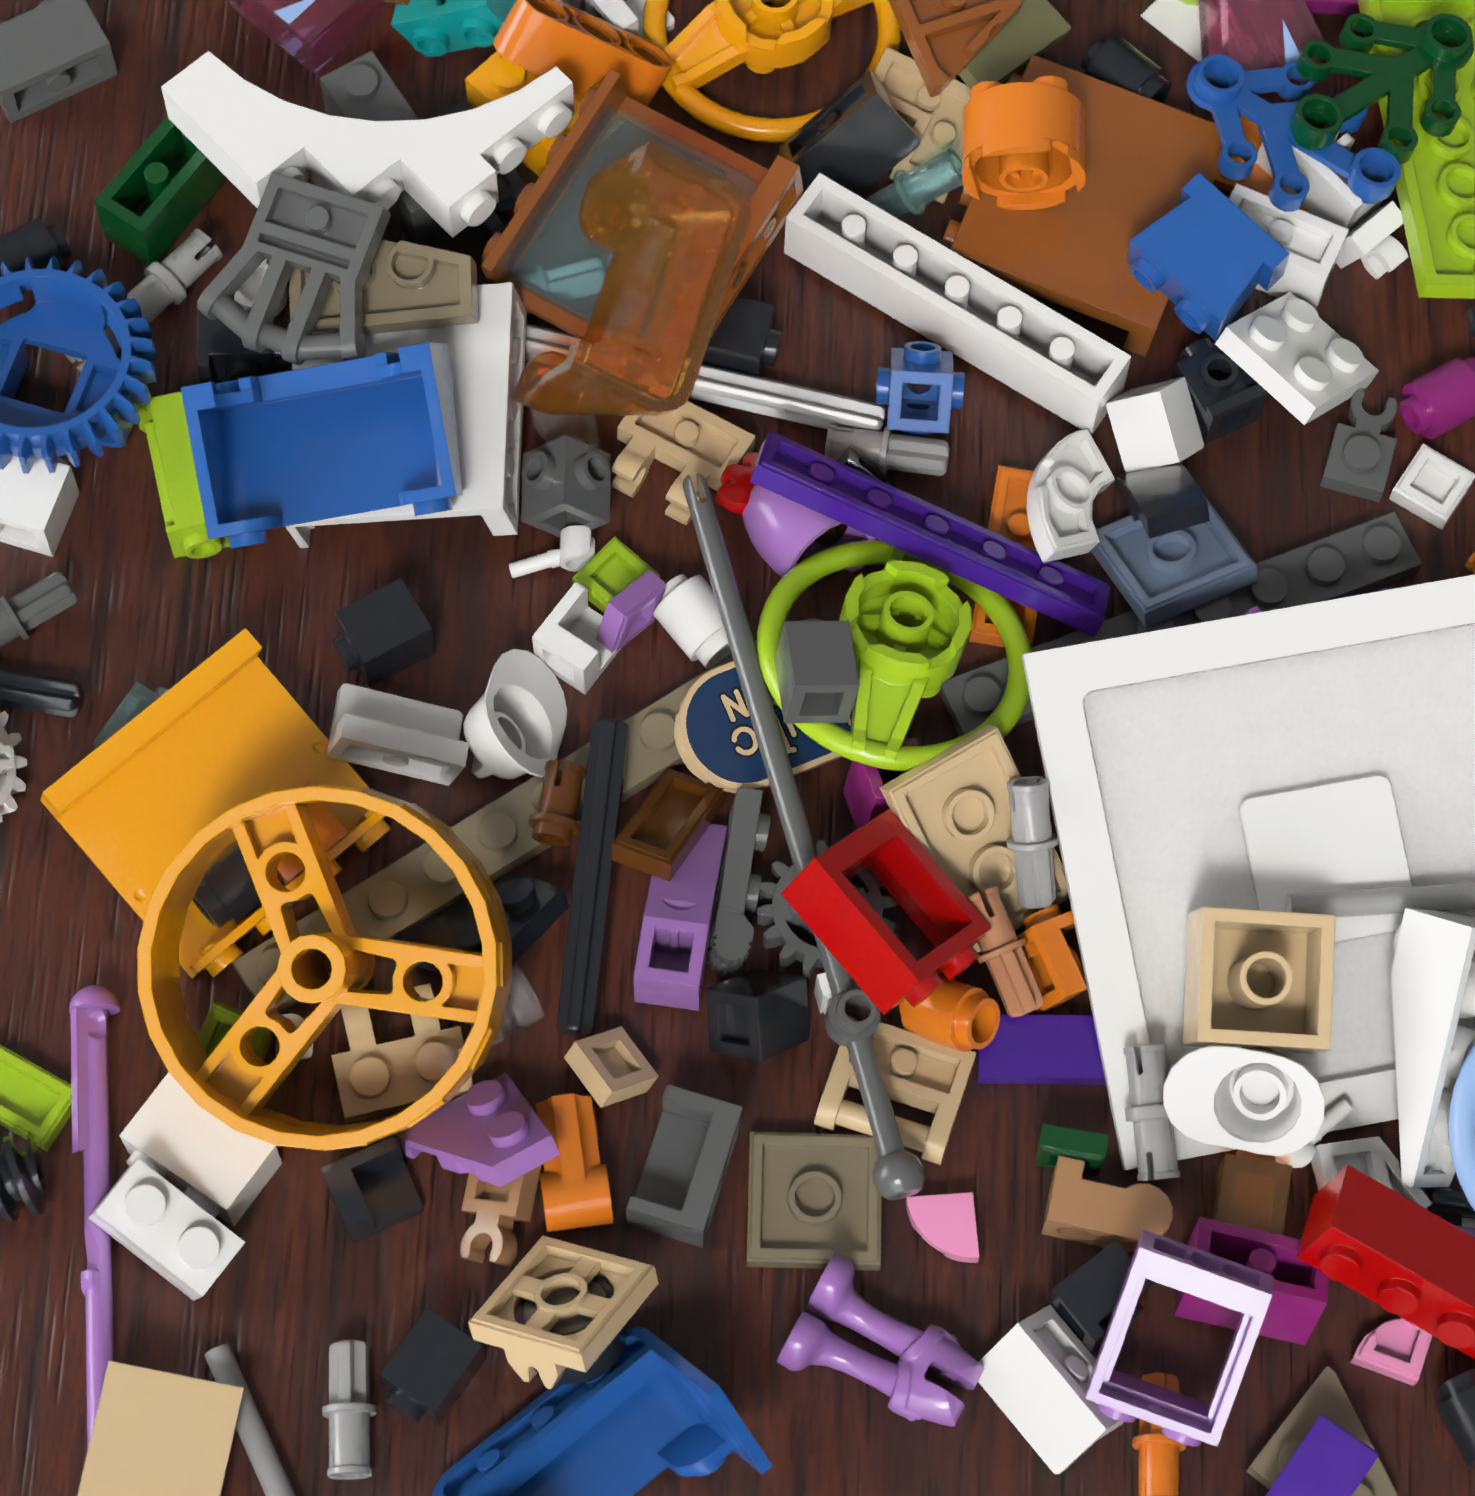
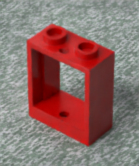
(860, 936)

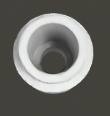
(693, 619)

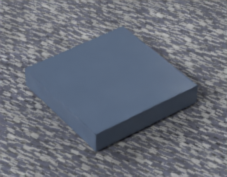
(1174, 569)

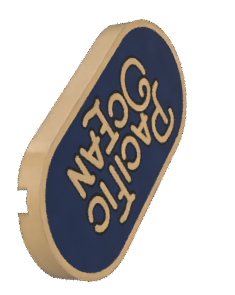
(720, 741)

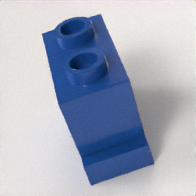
(1206, 258)

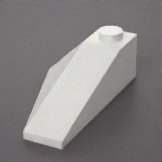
(1431, 1035)

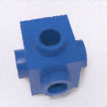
(922, 408)

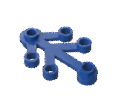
(1227, 90)

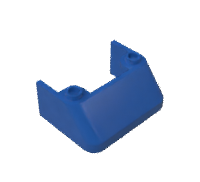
(610, 1432)

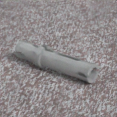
(168, 280)

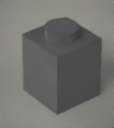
(816, 671)

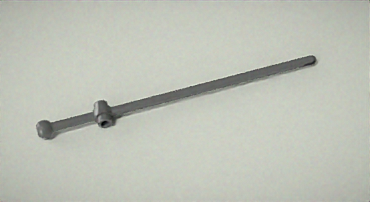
(897, 1171)

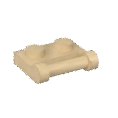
(914, 1075)

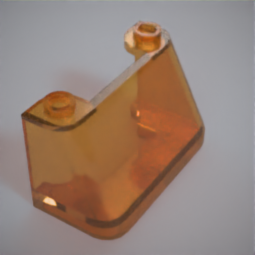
(671, 263)

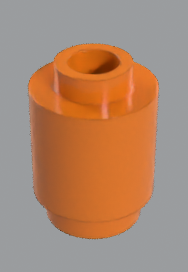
(954, 1016)

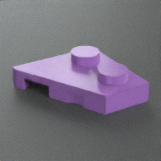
(484, 1134)

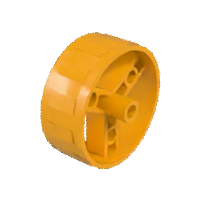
(233, 1079)

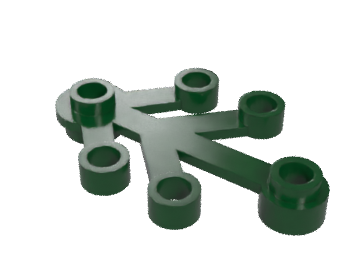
(1438, 45)

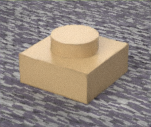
(611, 1066)

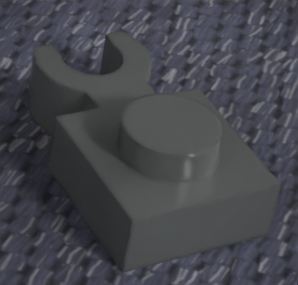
(1360, 453)

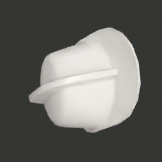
(517, 718)
(1244, 1099)

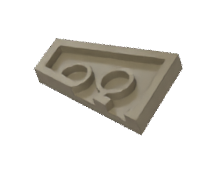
(407, 291)

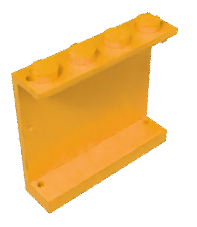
(184, 763)

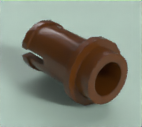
(558, 804)

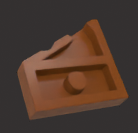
(950, 33)

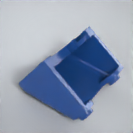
(325, 442)

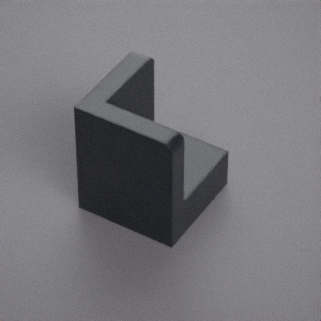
(757, 1014)
(372, 1189)

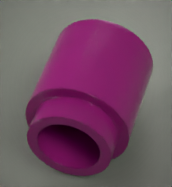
(1440, 399)

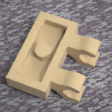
(684, 440)
(396, 1073)

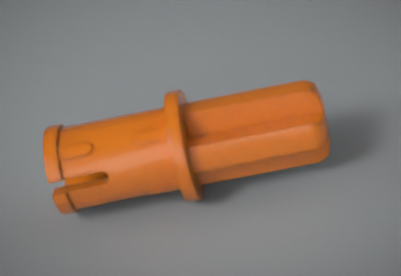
(1158, 1453)

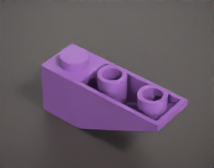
(679, 928)

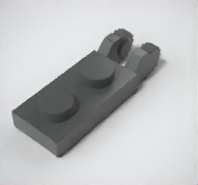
(737, 886)

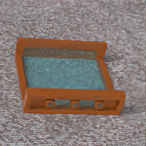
(543, 245)

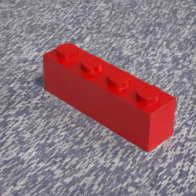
(1394, 1255)

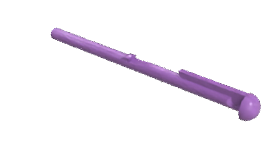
(91, 1134)

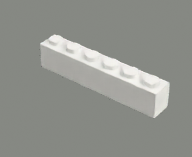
(955, 303)

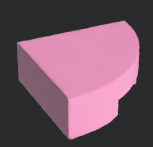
(946, 1224)
(1394, 1350)

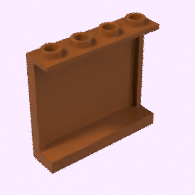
(1079, 249)

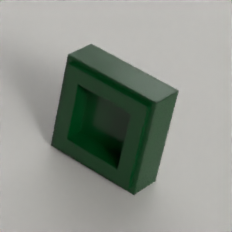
(1070, 1143)

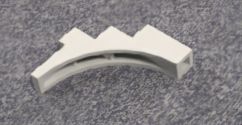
(440, 161)

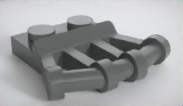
(308, 231)

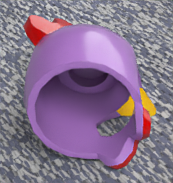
(776, 525)

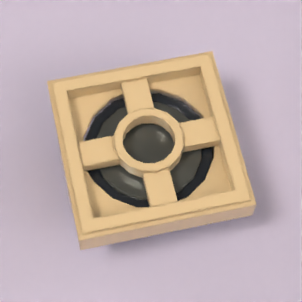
(566, 1311)

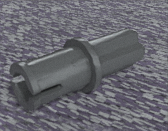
(34, 606)

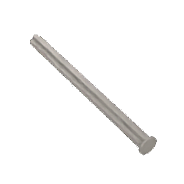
(748, 391)

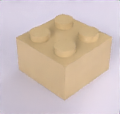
(1259, 980)

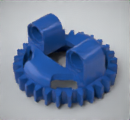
(72, 321)

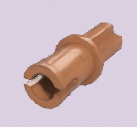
(1005, 956)

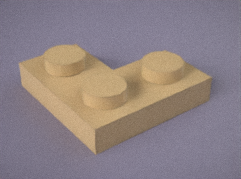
(933, 119)

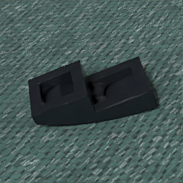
(1163, 498)

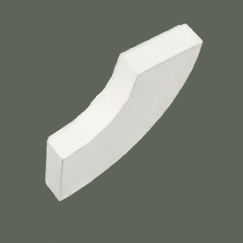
(1063, 497)

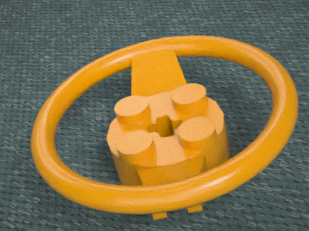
(763, 39)

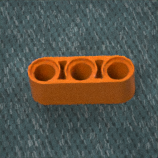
(583, 47)

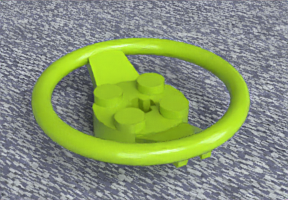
(905, 646)

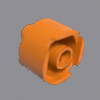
(1023, 142)

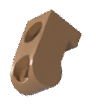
(1102, 1212)

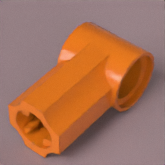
(575, 1181)

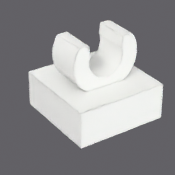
(1373, 242)

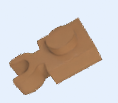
(495, 1216)

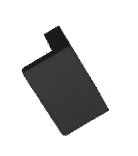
(852, 138)

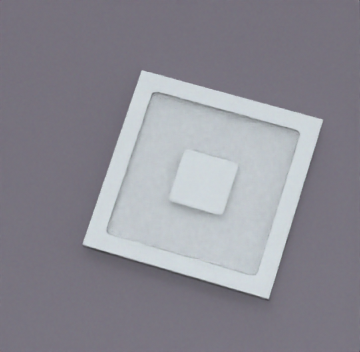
(1250, 770)

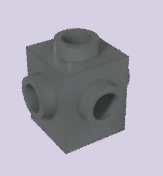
(566, 485)

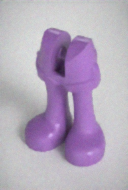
(918, 1350)

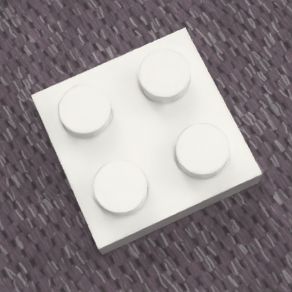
(1297, 357)

